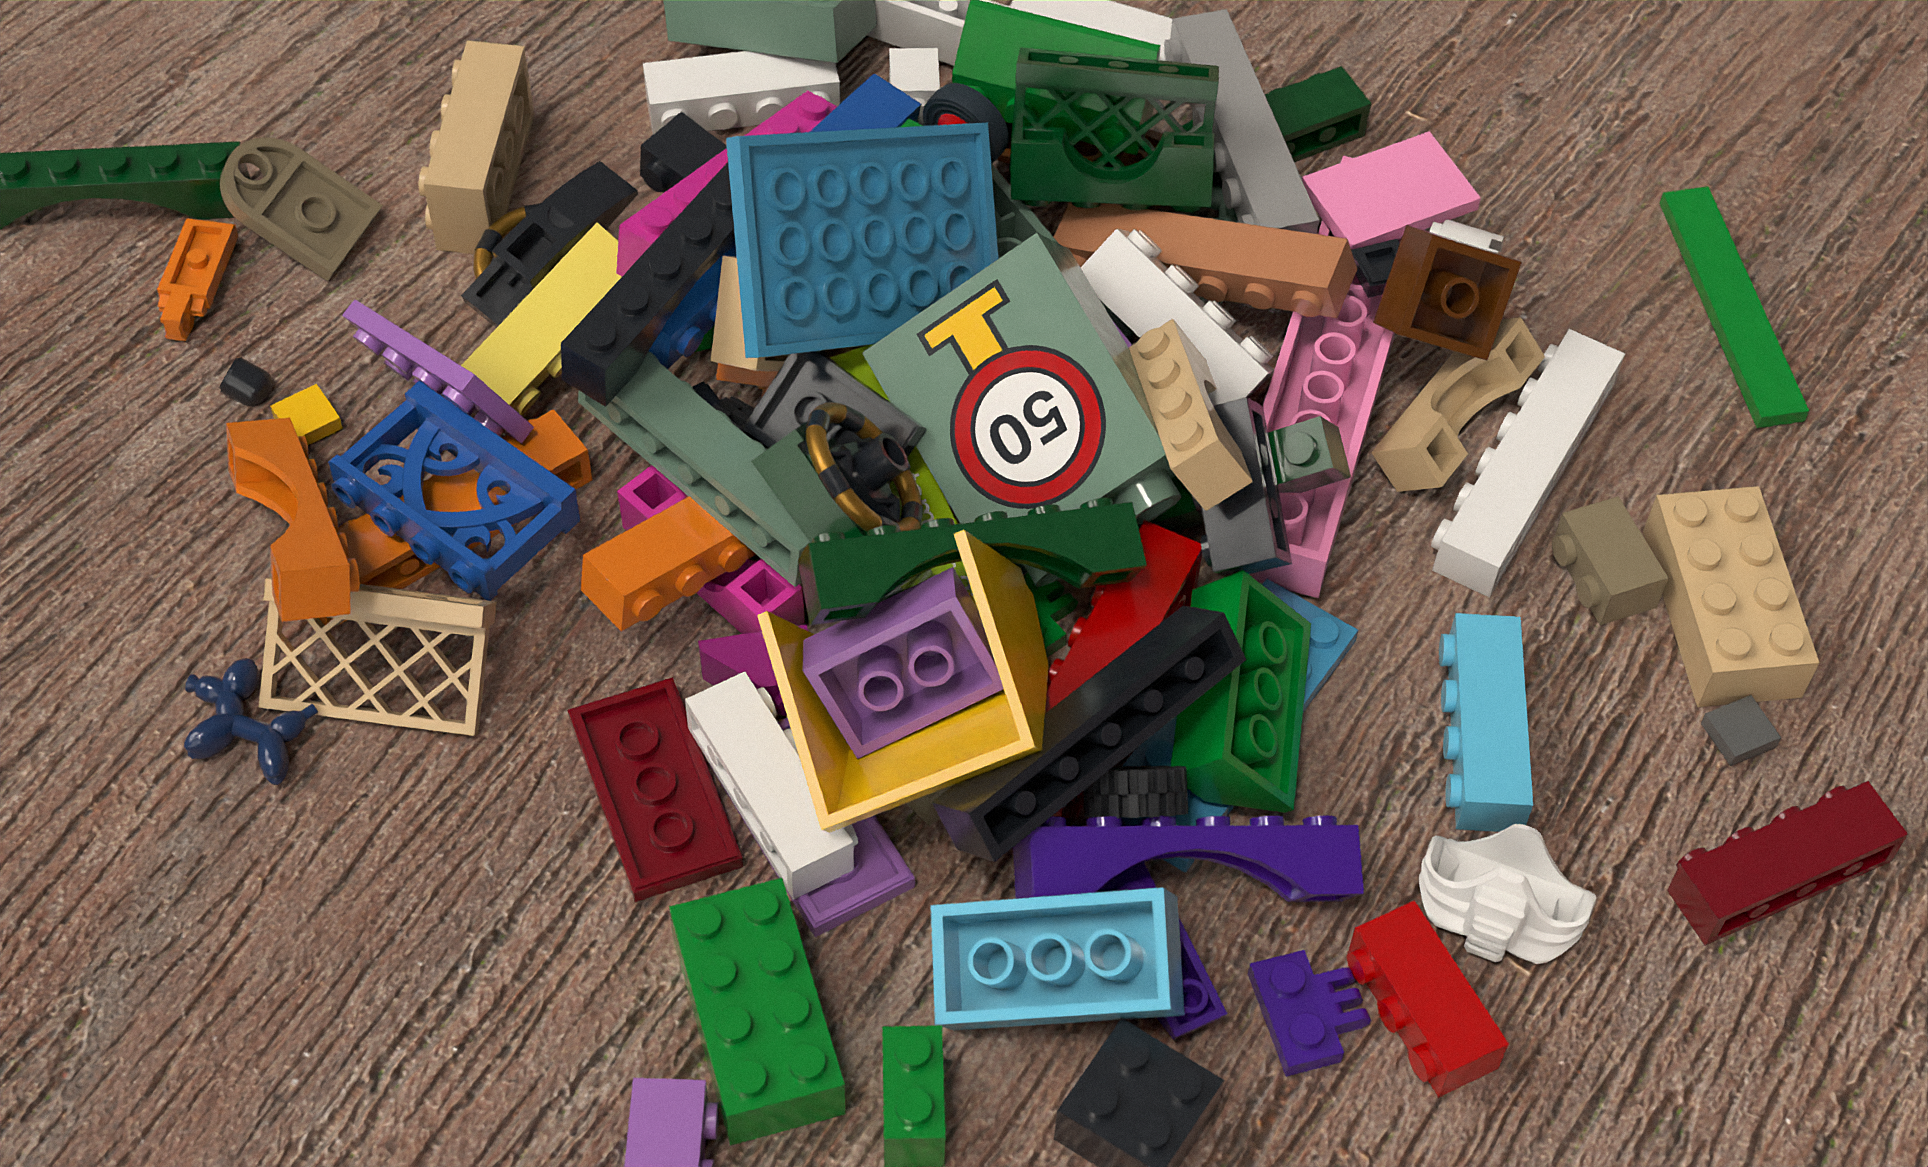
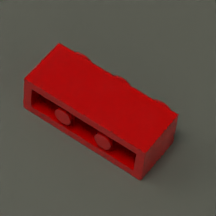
(1425, 999)

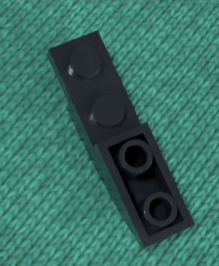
(545, 238)

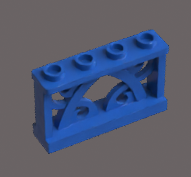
(429, 533)

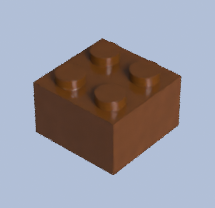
(1446, 292)

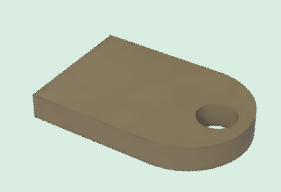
(297, 203)

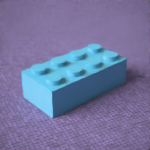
(1057, 959)

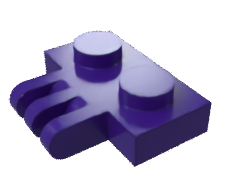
(1305, 1010)

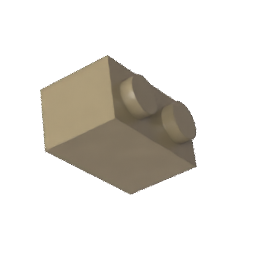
(1608, 561)

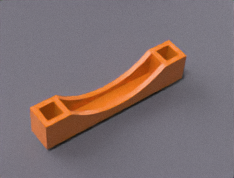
(311, 558)

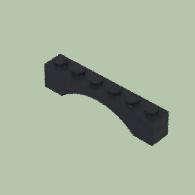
(624, 324)

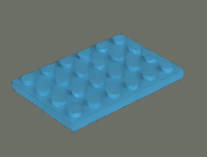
(855, 230)

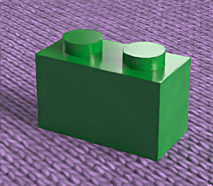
(913, 1096)

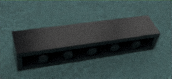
(1093, 731)

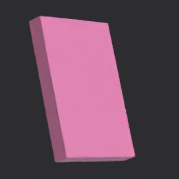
(1388, 189)

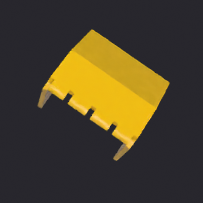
(945, 752)

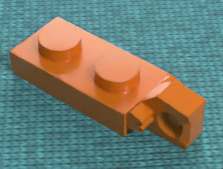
(194, 274)

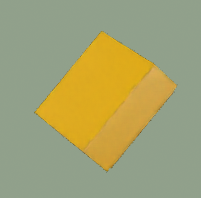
(309, 413)

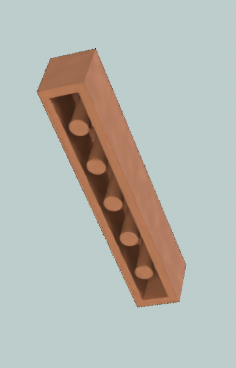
(1228, 258)

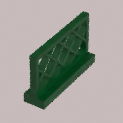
(1116, 77)

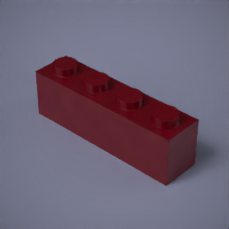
(1785, 861)

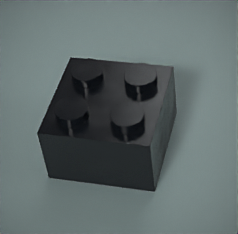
(1137, 1103)

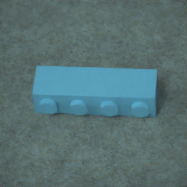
(1487, 722)

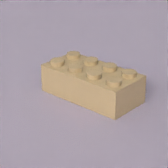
(477, 145)
(1730, 597)

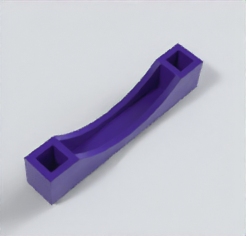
(1295, 861)

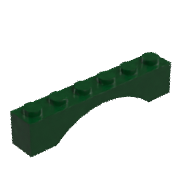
(164, 175)
(1081, 546)

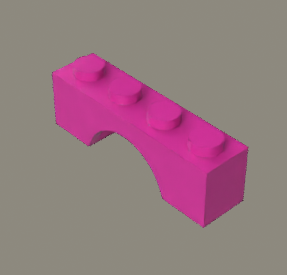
(735, 594)

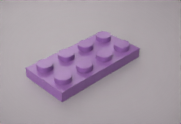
(412, 357)

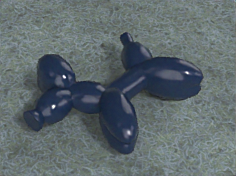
(219, 730)

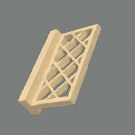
(396, 609)

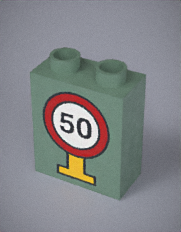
(1026, 394)

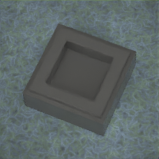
(1740, 730)

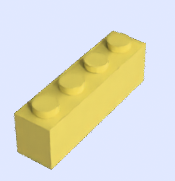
(530, 338)

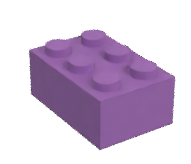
(902, 663)

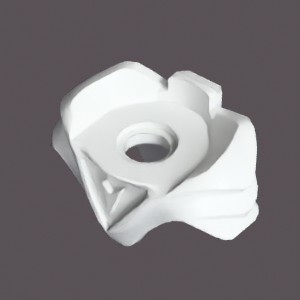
(1504, 895)

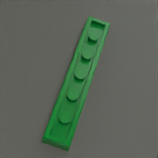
(1733, 308)

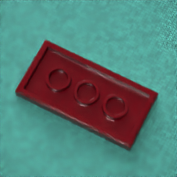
(654, 790)

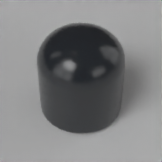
(246, 383)

